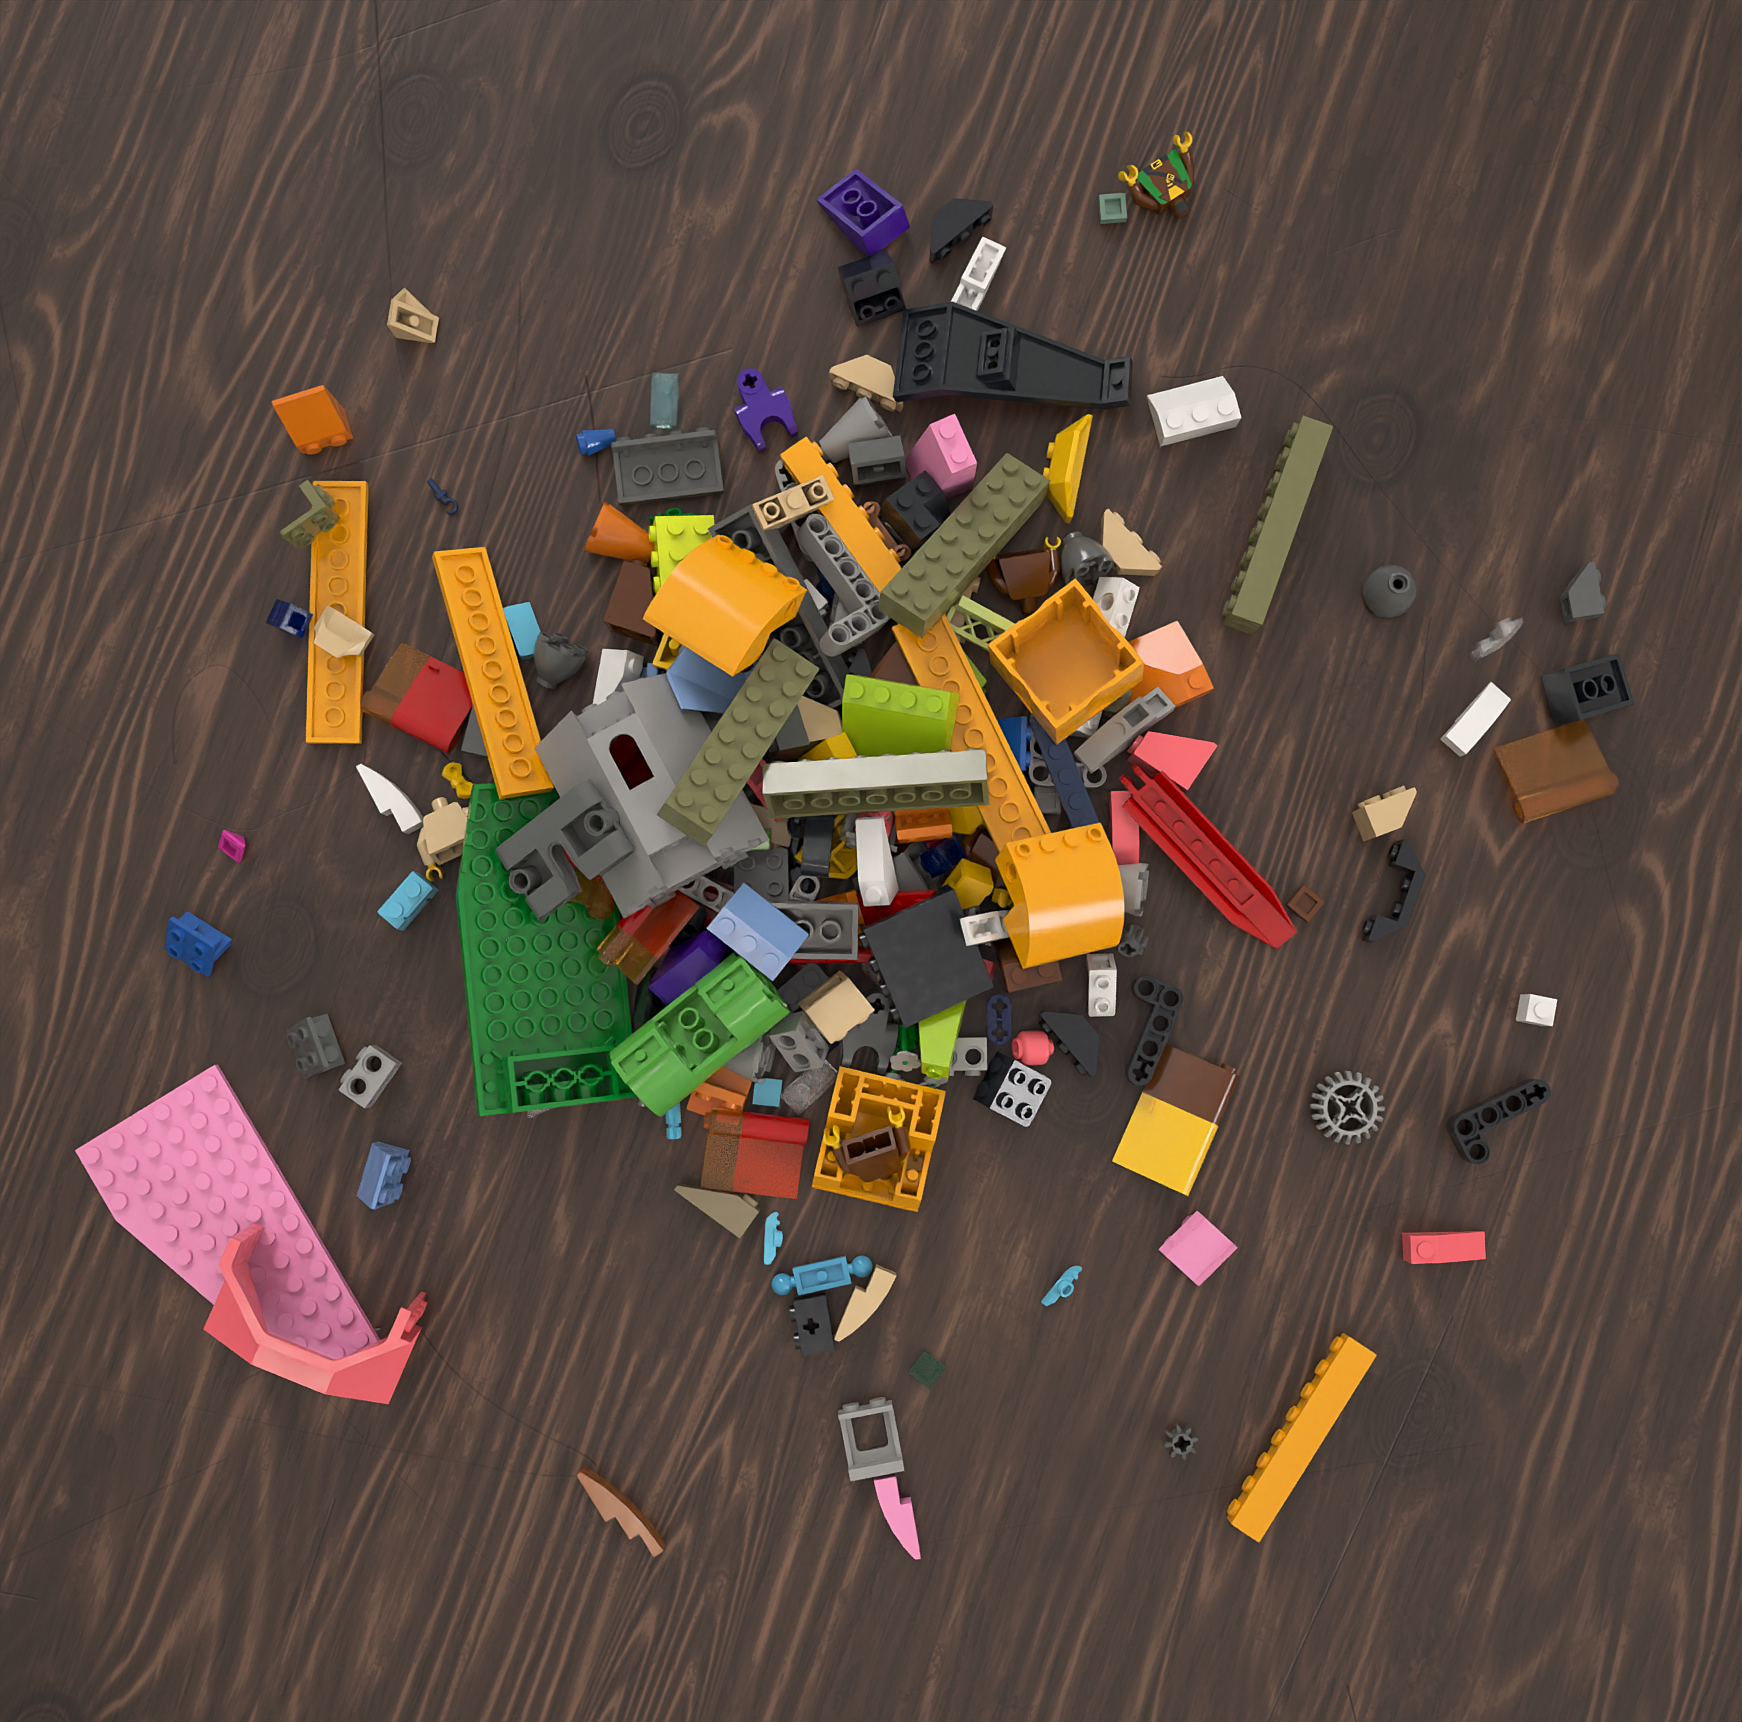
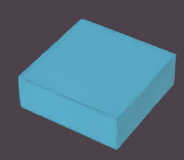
(768, 1092)

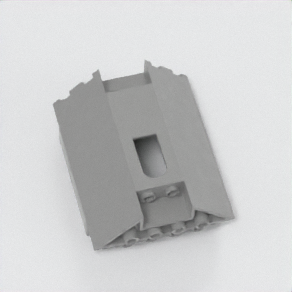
(669, 742)

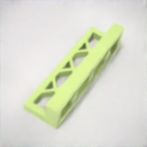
(980, 614)

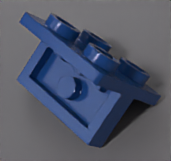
(195, 942)

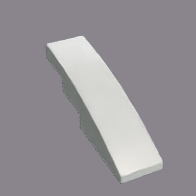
(979, 274)
(984, 927)

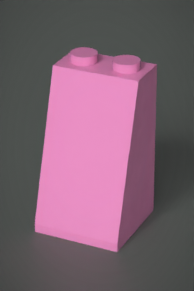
(944, 456)

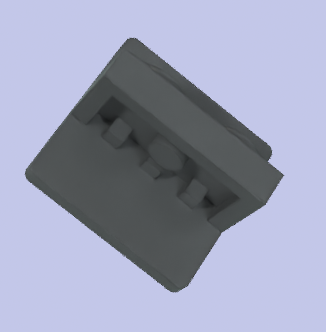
(765, 873)
(314, 1046)

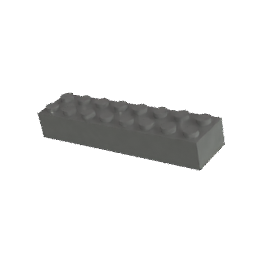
(807, 628)

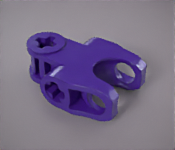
(762, 408)

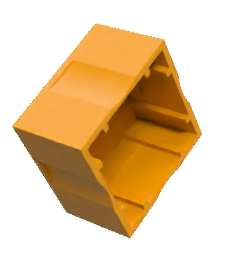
(1066, 661)

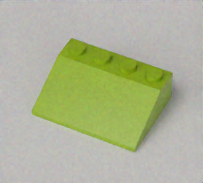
(896, 717)

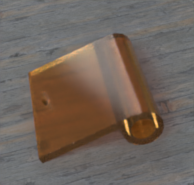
(1555, 771)

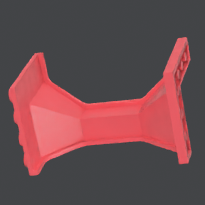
(240, 1325)

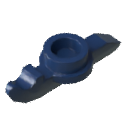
(825, 588)

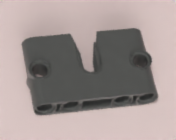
(569, 824)

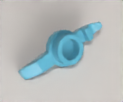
(772, 1238)
(1063, 1286)

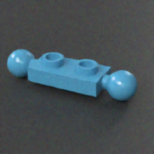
(821, 1275)

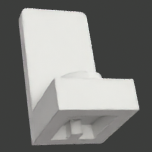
(1102, 984)

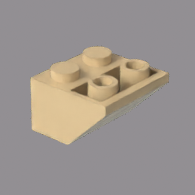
(1383, 816)
(836, 1007)

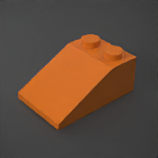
(313, 419)

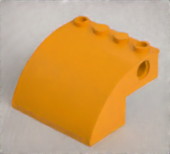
(724, 604)
(1062, 894)
(861, 1107)

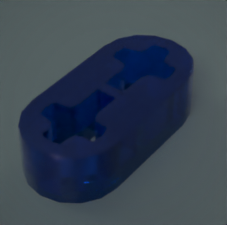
(1006, 1019)

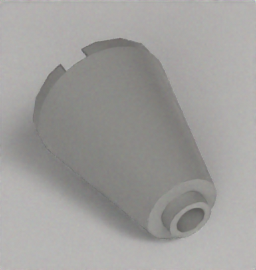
(856, 425)
(1135, 885)
(754, 1060)

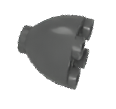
(1084, 560)
(1383, 597)
(557, 659)

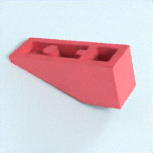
(1443, 1246)

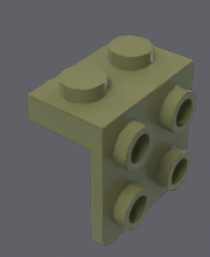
(317, 520)

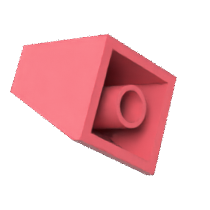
(1175, 755)

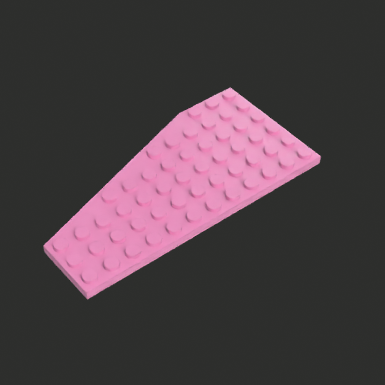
(198, 1174)

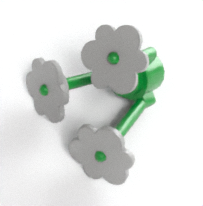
(905, 1060)

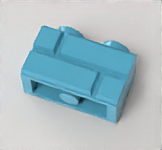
(407, 901)

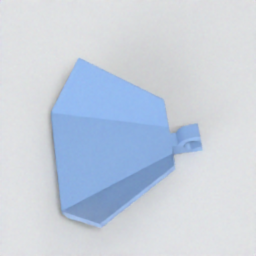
(702, 684)

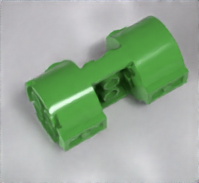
(698, 1033)

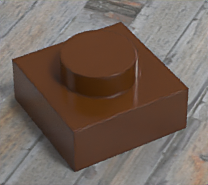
(1305, 903)

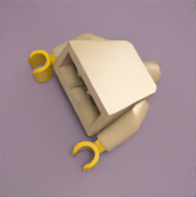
(442, 835)

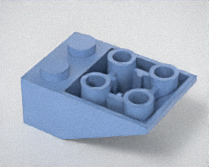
(383, 1174)

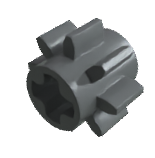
(1132, 940)
(1187, 1444)

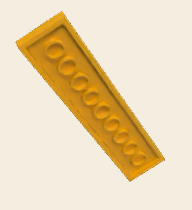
(339, 582)
(941, 664)
(492, 672)

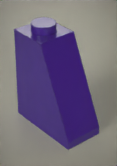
(687, 965)

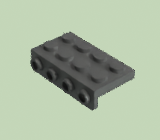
(667, 466)

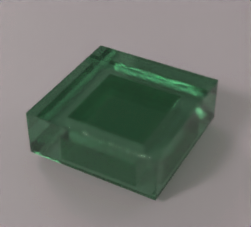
(927, 1369)

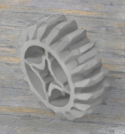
(1366, 1122)

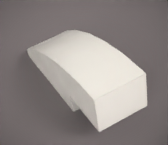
(1475, 720)
(391, 800)

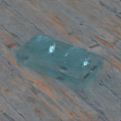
(664, 400)

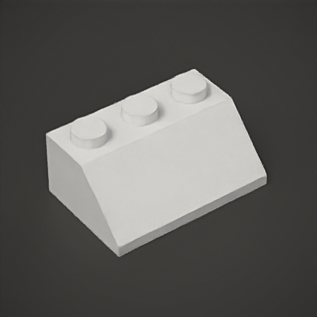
(1193, 410)

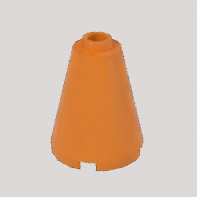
(618, 537)

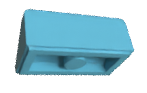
(523, 628)

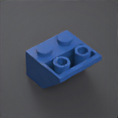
(1018, 735)

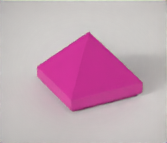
(232, 845)

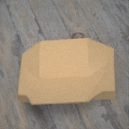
(340, 634)

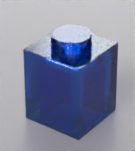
(289, 618)
(942, 856)

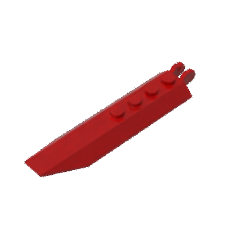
(1207, 857)

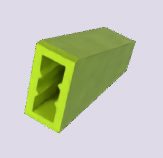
(938, 1040)

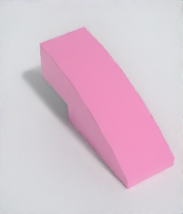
(898, 1512)

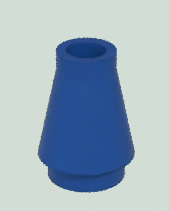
(594, 440)

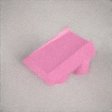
(1197, 1248)

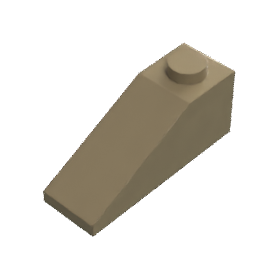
(727, 1208)

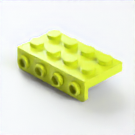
(673, 540)

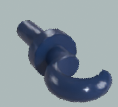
(441, 495)

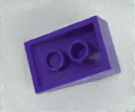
(864, 212)

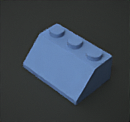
(758, 931)

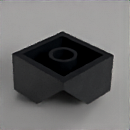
(916, 510)

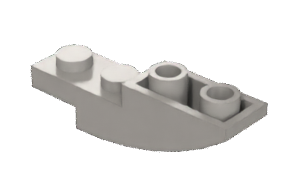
(1123, 729)

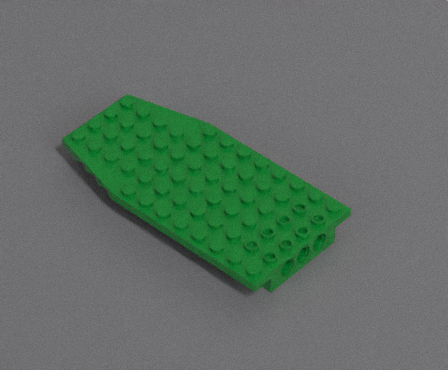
(534, 988)

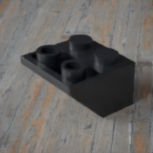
(872, 288)

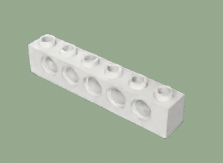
(1116, 601)

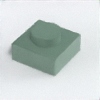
(1112, 208)

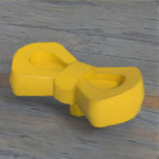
(453, 773)

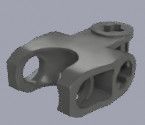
(874, 1033)

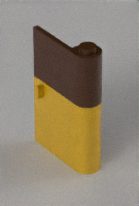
(1176, 1119)

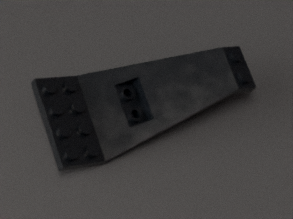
(954, 354)

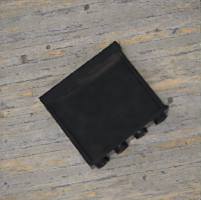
(925, 958)

